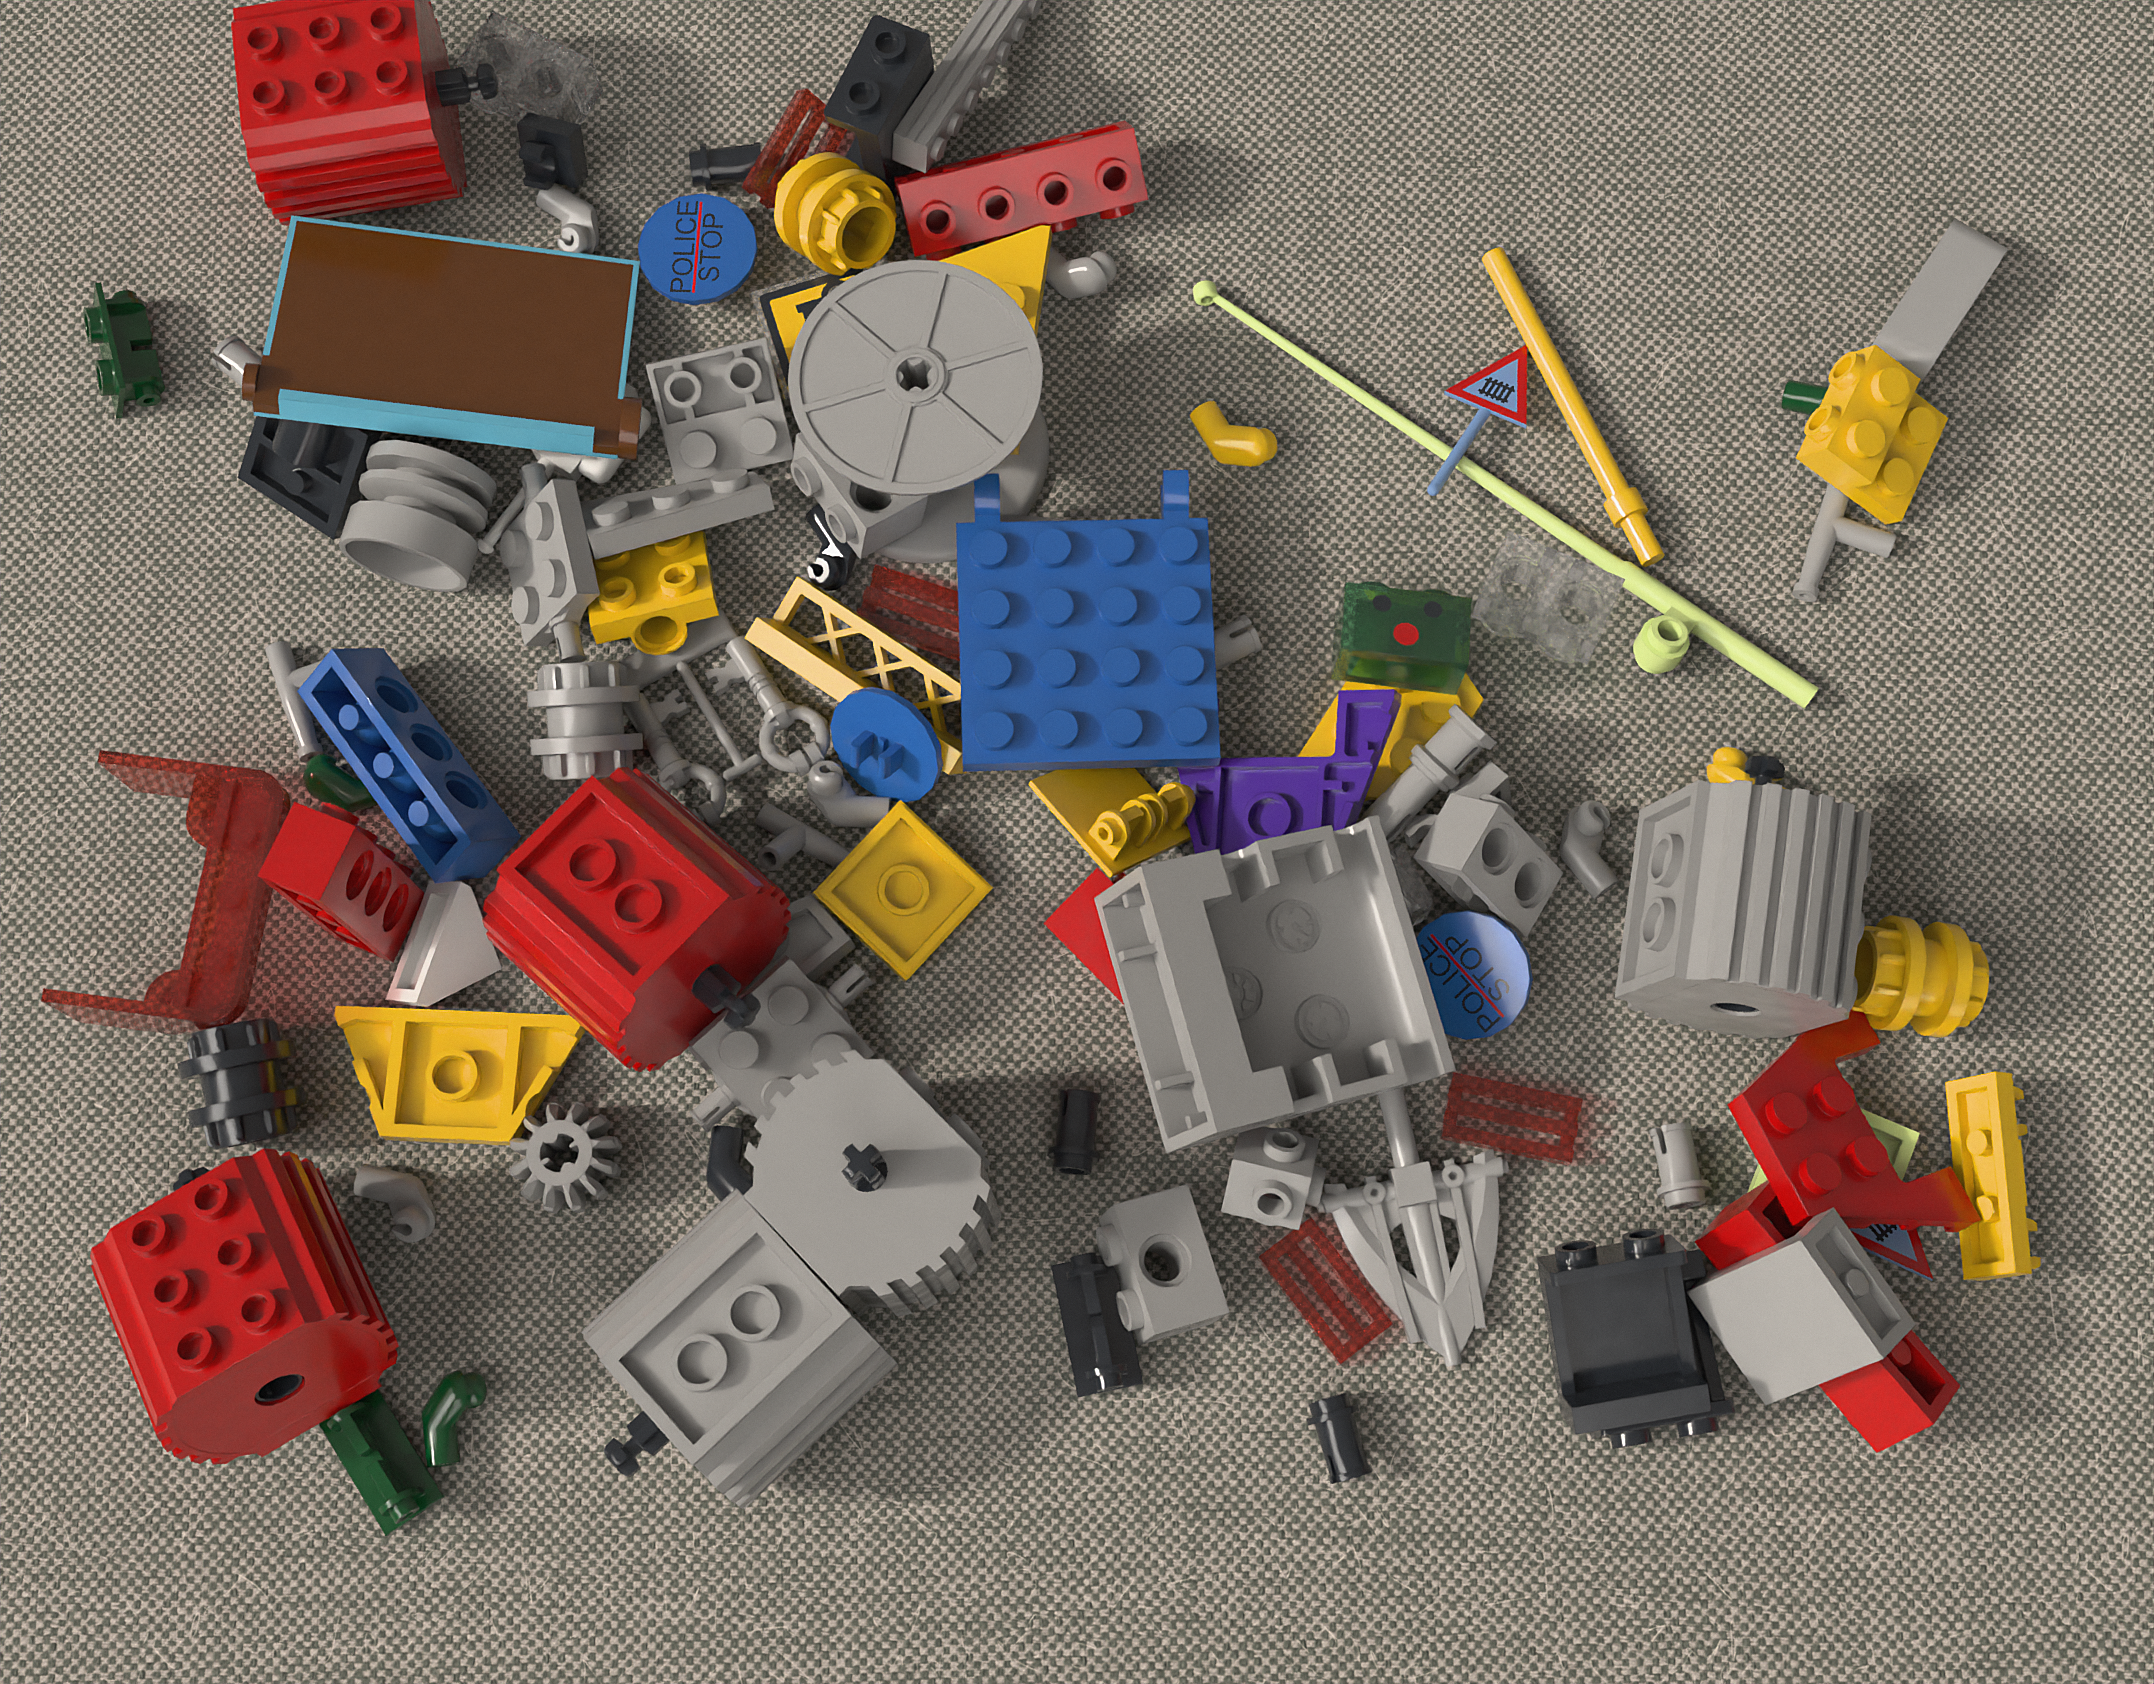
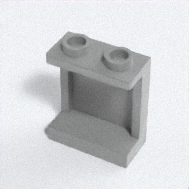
(1803, 1310)

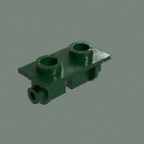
(122, 372)
(381, 1461)

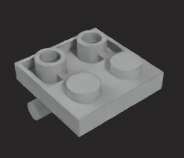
(720, 410)

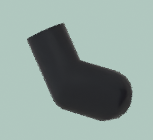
(834, 560)
(724, 1161)

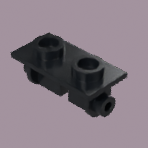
(1097, 1342)

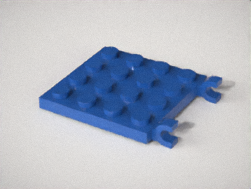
(1086, 639)

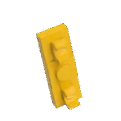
(1991, 1171)

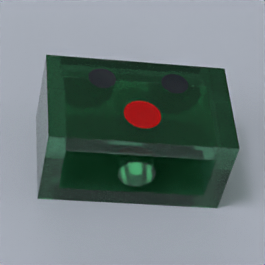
(1401, 637)

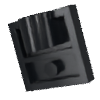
(308, 468)

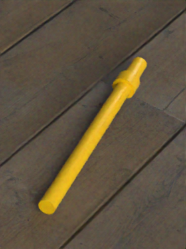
(1623, 503)

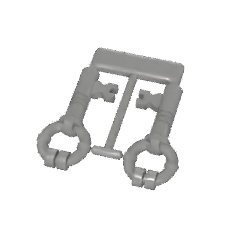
(744, 666)

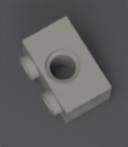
(1170, 1227)

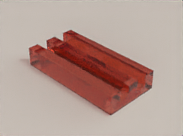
(780, 138)
(918, 588)
(1517, 1094)
(1359, 1336)

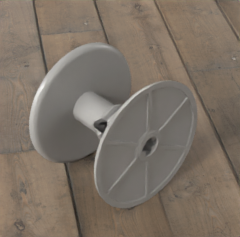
(921, 388)

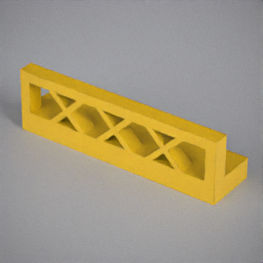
(837, 678)

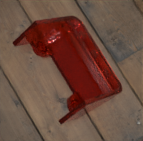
(237, 821)

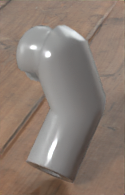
(577, 219)
(1080, 276)
(839, 801)
(1581, 847)
(405, 1196)

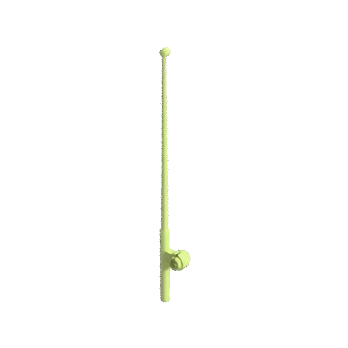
(1662, 639)

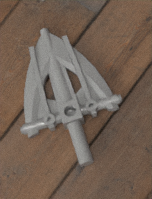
(1438, 1302)

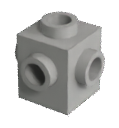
(1273, 1177)

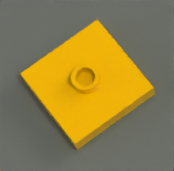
(902, 890)

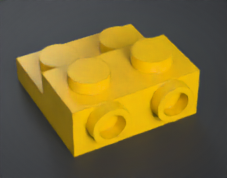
(1872, 433)

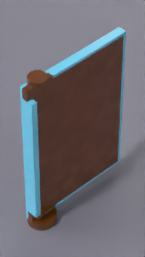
(450, 340)

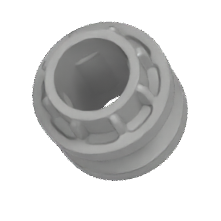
(584, 719)

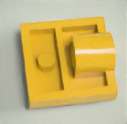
(654, 593)

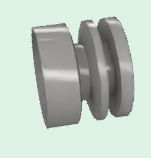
(418, 516)

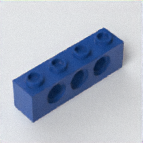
(408, 764)

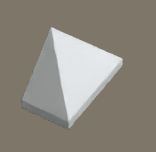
(444, 948)

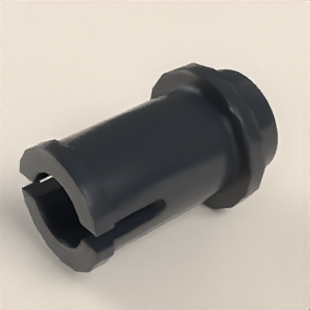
(722, 164)
(1075, 1132)
(1339, 1437)

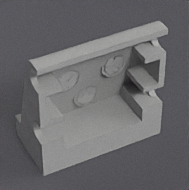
(1271, 981)

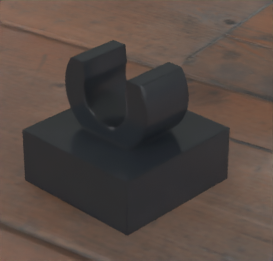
(551, 152)

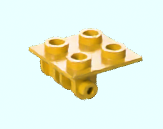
(1117, 813)

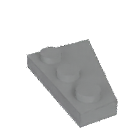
(672, 511)

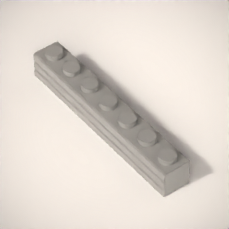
(959, 80)

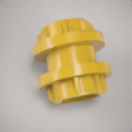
(835, 213)
(1919, 976)

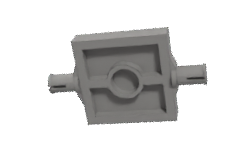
(549, 564)
(790, 1034)

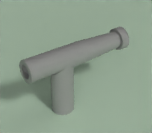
(1828, 529)
(288, 681)
(791, 838)

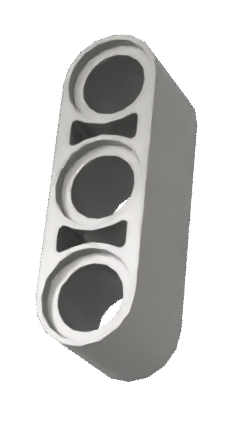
(1939, 298)

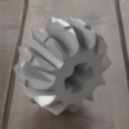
(571, 1179)

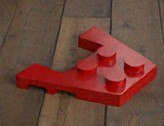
(1822, 1148)

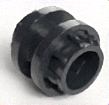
(242, 1083)

